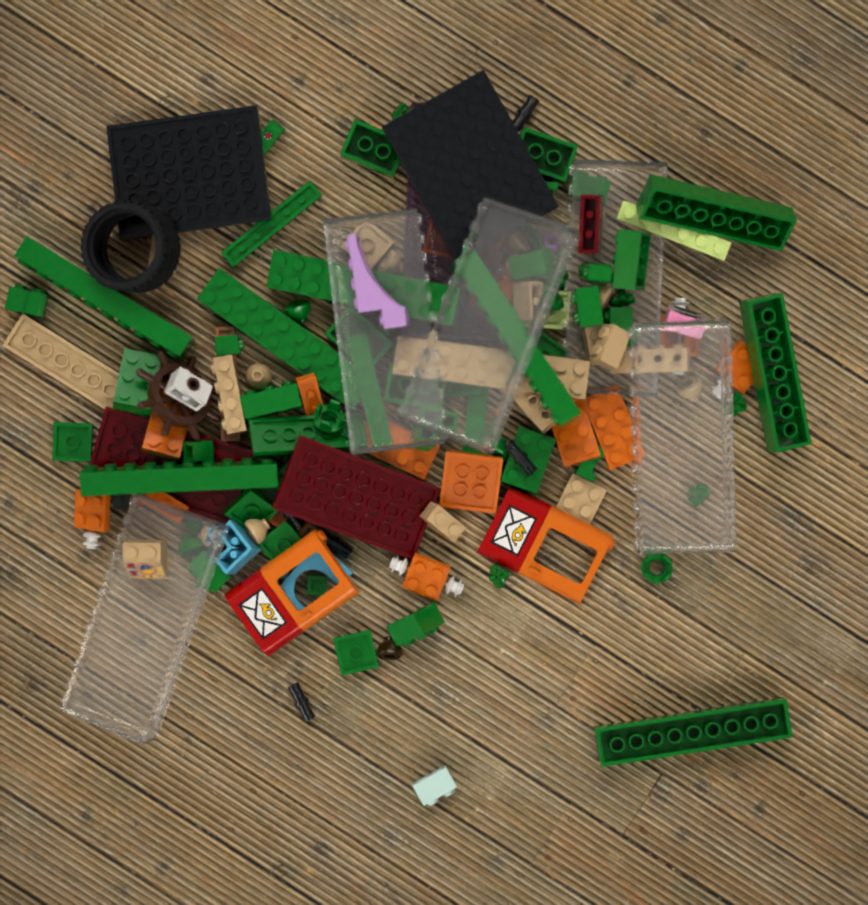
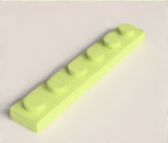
(698, 241)

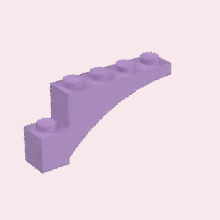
(369, 293)

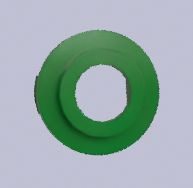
(332, 409)
(664, 575)

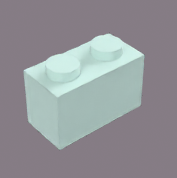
(434, 786)

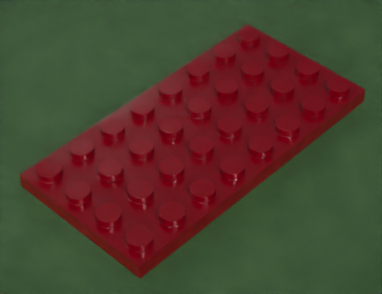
(121, 442)
(355, 497)

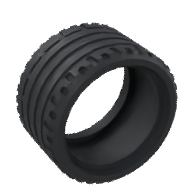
(95, 247)

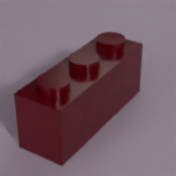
(590, 224)

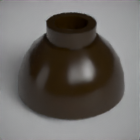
(388, 650)

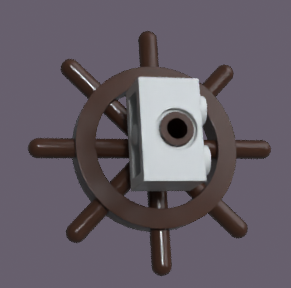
(184, 390)

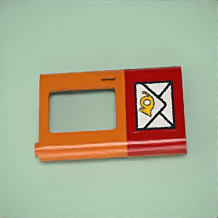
(520, 530)
(267, 608)

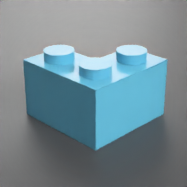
(239, 549)

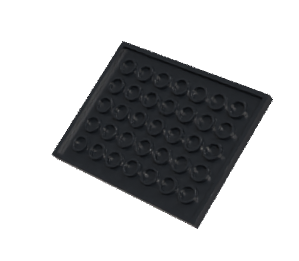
(463, 151)
(193, 168)

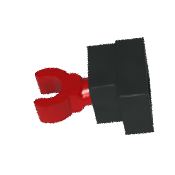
(121, 501)

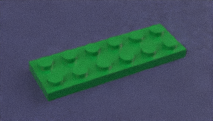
(280, 434)

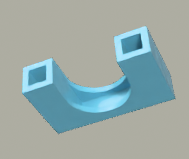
(314, 562)

